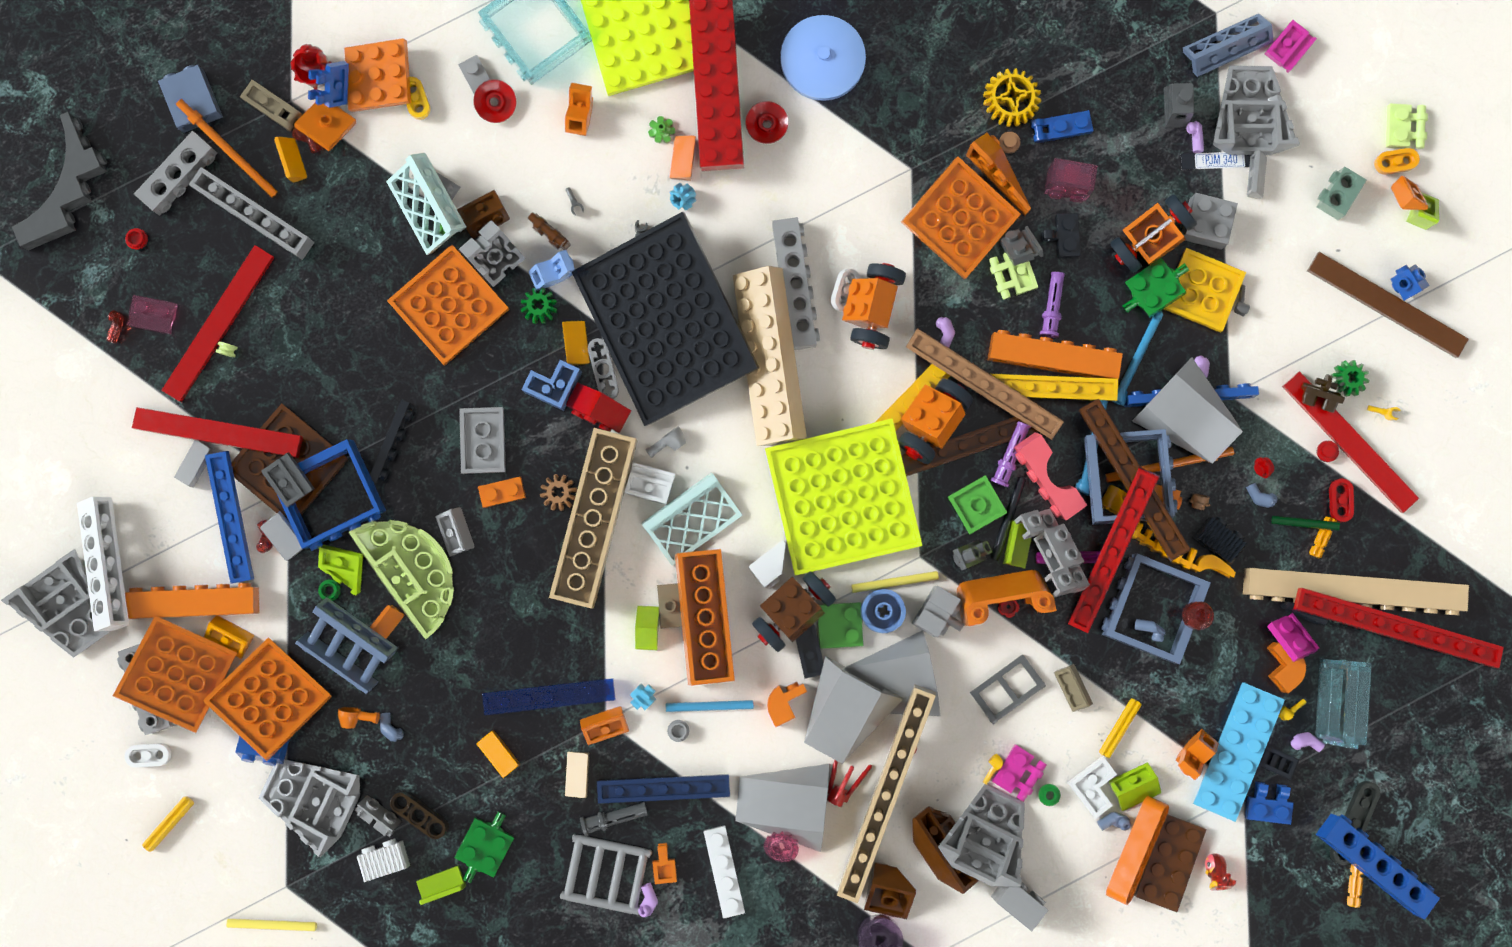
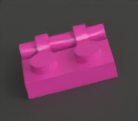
(1013, 769)

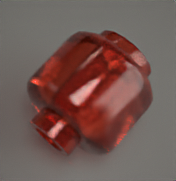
(1198, 615)

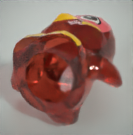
(1217, 870)

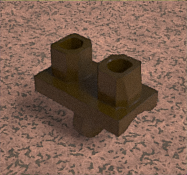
(1330, 397)

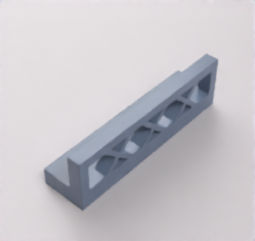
(1232, 46)

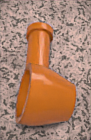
(350, 715)

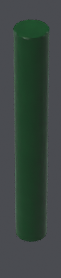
(1308, 523)

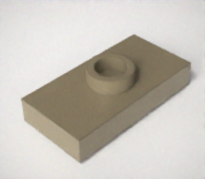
(669, 606)
(1073, 688)

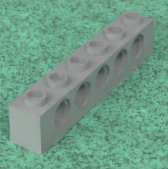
(251, 213)
(781, 230)

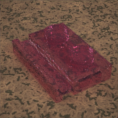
(152, 314)

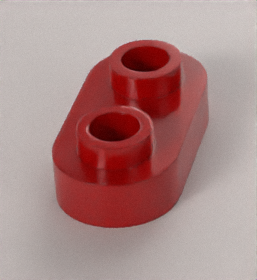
(1344, 500)

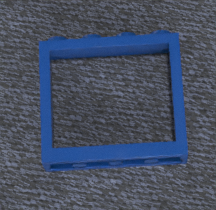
(316, 461)

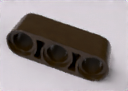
(408, 814)

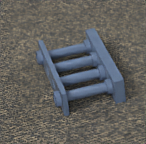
(355, 630)

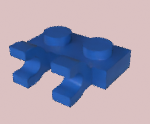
(336, 84)
(1269, 810)

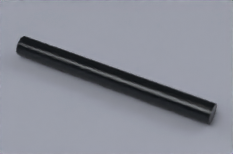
(1008, 518)

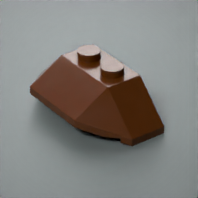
(929, 831)

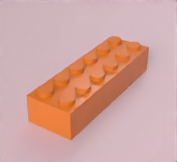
(704, 617)

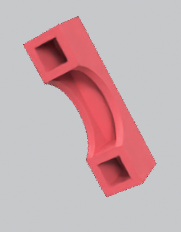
(1035, 455)

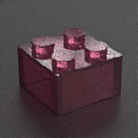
(1070, 180)

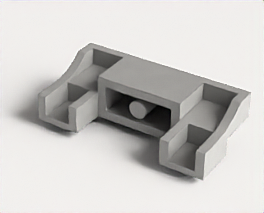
(1057, 550)

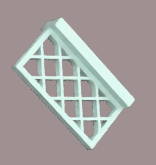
(435, 195)
(682, 502)

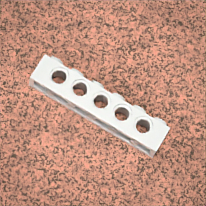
(103, 564)

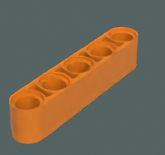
(1137, 850)

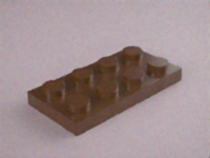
(1170, 863)

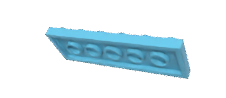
(1239, 752)

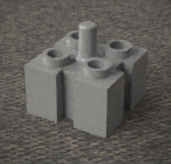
(492, 253)
(938, 613)

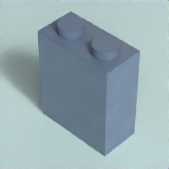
(195, 90)

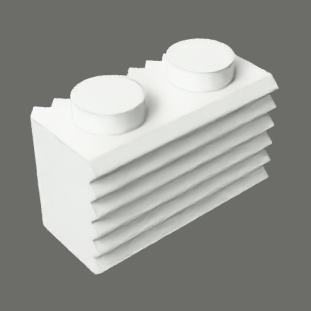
(383, 860)

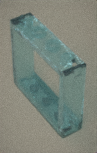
(550, 62)
(1356, 702)

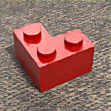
(597, 407)

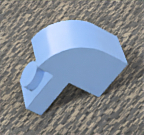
(552, 271)

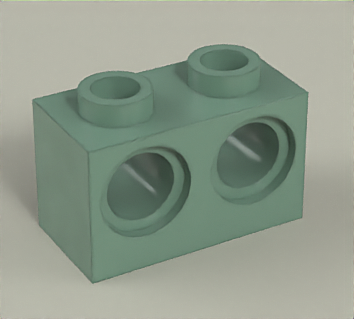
(1343, 195)

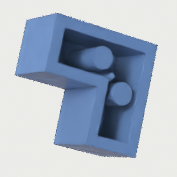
(554, 390)

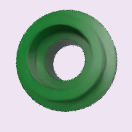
(323, 590)
(1043, 791)

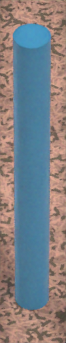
(706, 706)

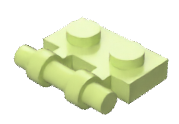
(1399, 126)
(1021, 276)

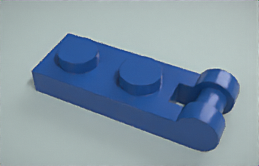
(1062, 126)

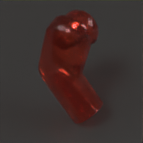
(298, 135)
(115, 329)
(264, 543)

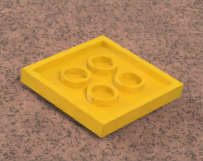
(1209, 290)

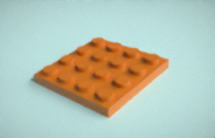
(960, 217)
(448, 305)
(174, 674)
(267, 699)

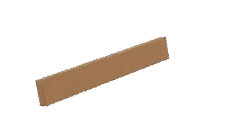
(984, 383)

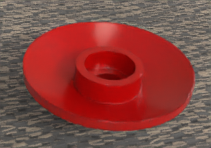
(504, 95)
(767, 112)

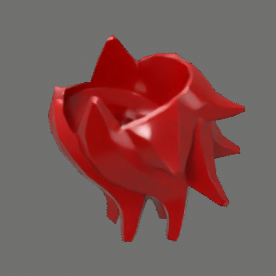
(306, 59)

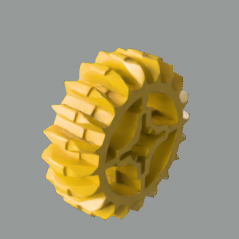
(1028, 93)

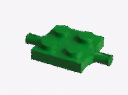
(1155, 287)
(484, 847)

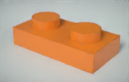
(501, 492)

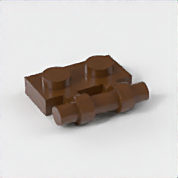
(555, 237)

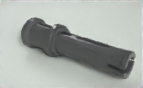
(603, 821)

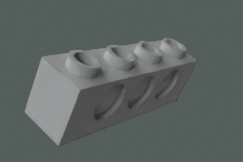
(164, 174)

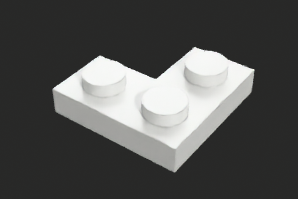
(1088, 785)

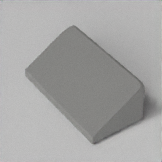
(1256, 175)
(193, 464)
(455, 531)
(282, 536)

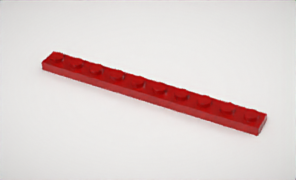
(1398, 628)

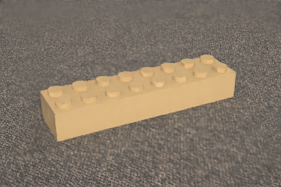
(767, 329)
(593, 518)

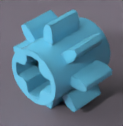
(682, 196)
(643, 696)

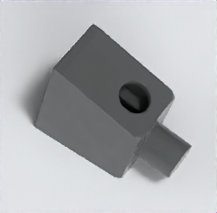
(1178, 101)

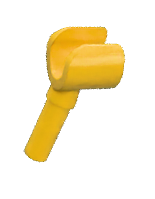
(1386, 412)
(1287, 714)
(997, 762)

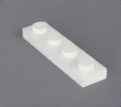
(724, 871)

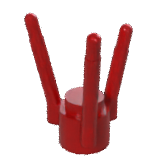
(837, 794)

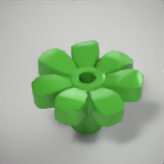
(661, 129)

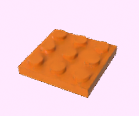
(378, 75)

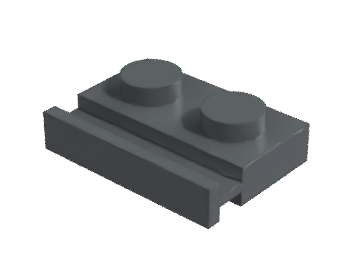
(1020, 246)
(287, 479)

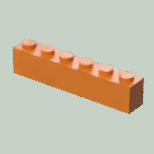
(1054, 356)
(195, 602)

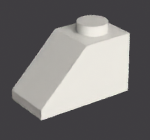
(770, 565)

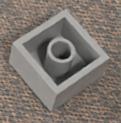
(1213, 221)
(1024, 906)

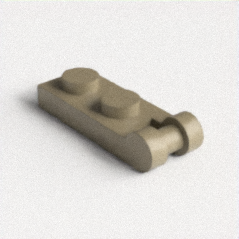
(270, 105)

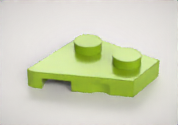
(342, 565)

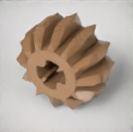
(561, 485)

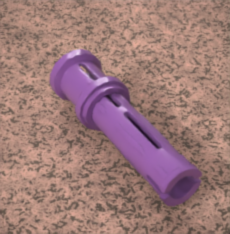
(1053, 316)
(1007, 464)

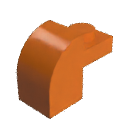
(579, 109)
(1289, 673)
(778, 702)
(1196, 754)

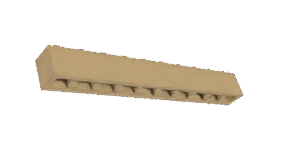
(1360, 590)
(886, 793)

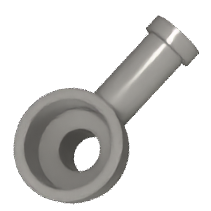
(673, 439)

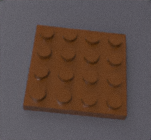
(250, 463)

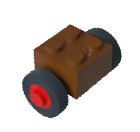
(793, 610)

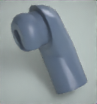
(1259, 498)
(1150, 626)
(388, 730)
(1115, 819)

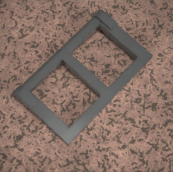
(1016, 701)

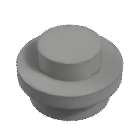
(678, 730)

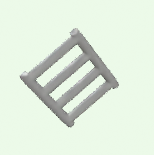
(622, 850)

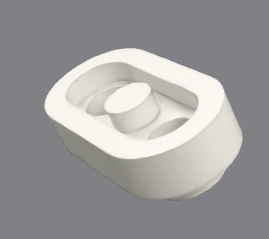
(841, 288)
(149, 755)

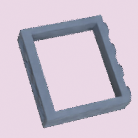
(1165, 462)
(1118, 602)

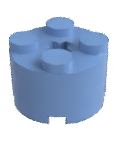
(893, 604)

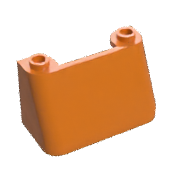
(979, 593)

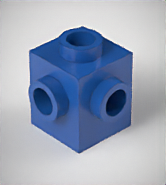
(1409, 281)

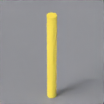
(898, 581)
(270, 924)

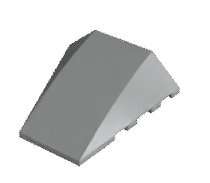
(1253, 114)
(1191, 414)
(59, 605)
(899, 669)
(845, 711)
(312, 801)
(786, 802)
(988, 839)

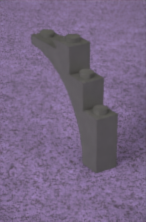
(71, 191)

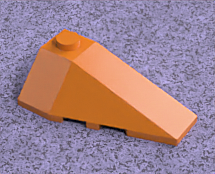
(992, 162)

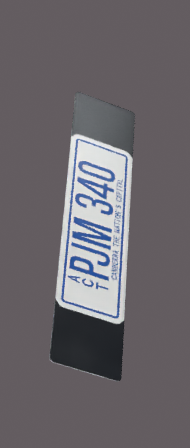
(1214, 160)

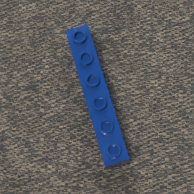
(1422, 898)

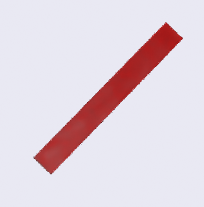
(218, 323)
(217, 432)
(1354, 447)
(1114, 549)

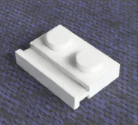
(650, 483)

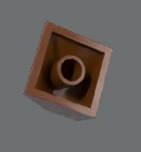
(889, 892)

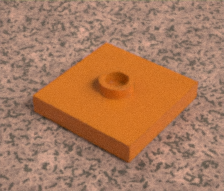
(325, 124)

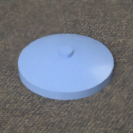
(823, 57)

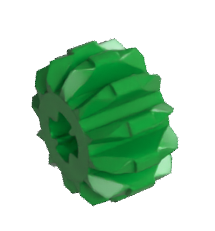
(540, 298)
(1342, 377)

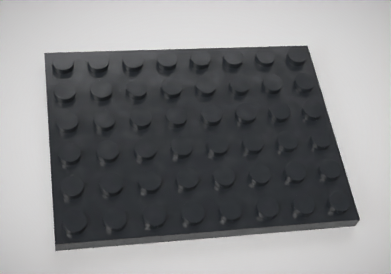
(665, 319)

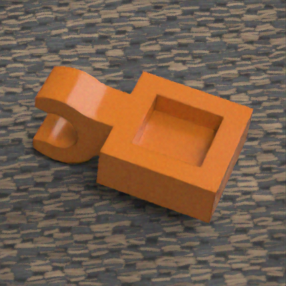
(664, 868)

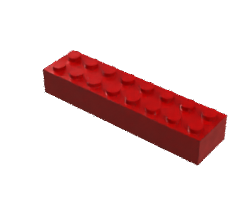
(716, 84)

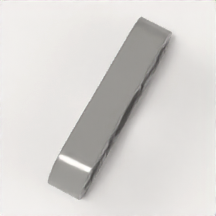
(604, 352)

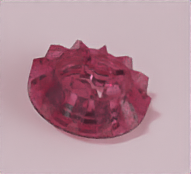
(773, 848)

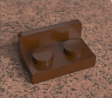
(481, 212)

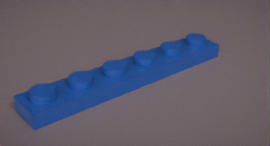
(1243, 391)
(229, 517)

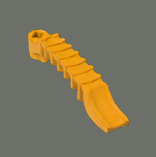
(1113, 501)

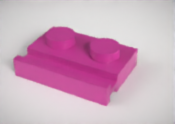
(1290, 46)
(1293, 637)

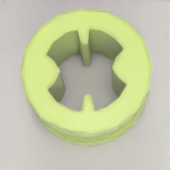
(226, 349)

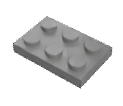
(482, 440)

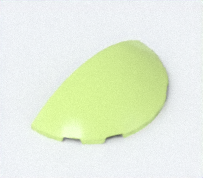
(410, 568)

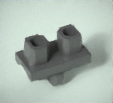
(971, 554)

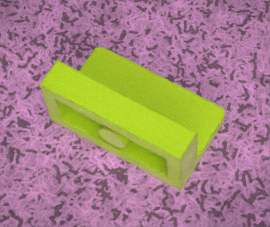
(1017, 547)
(1135, 786)
(441, 884)

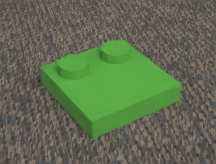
(977, 504)
(840, 626)

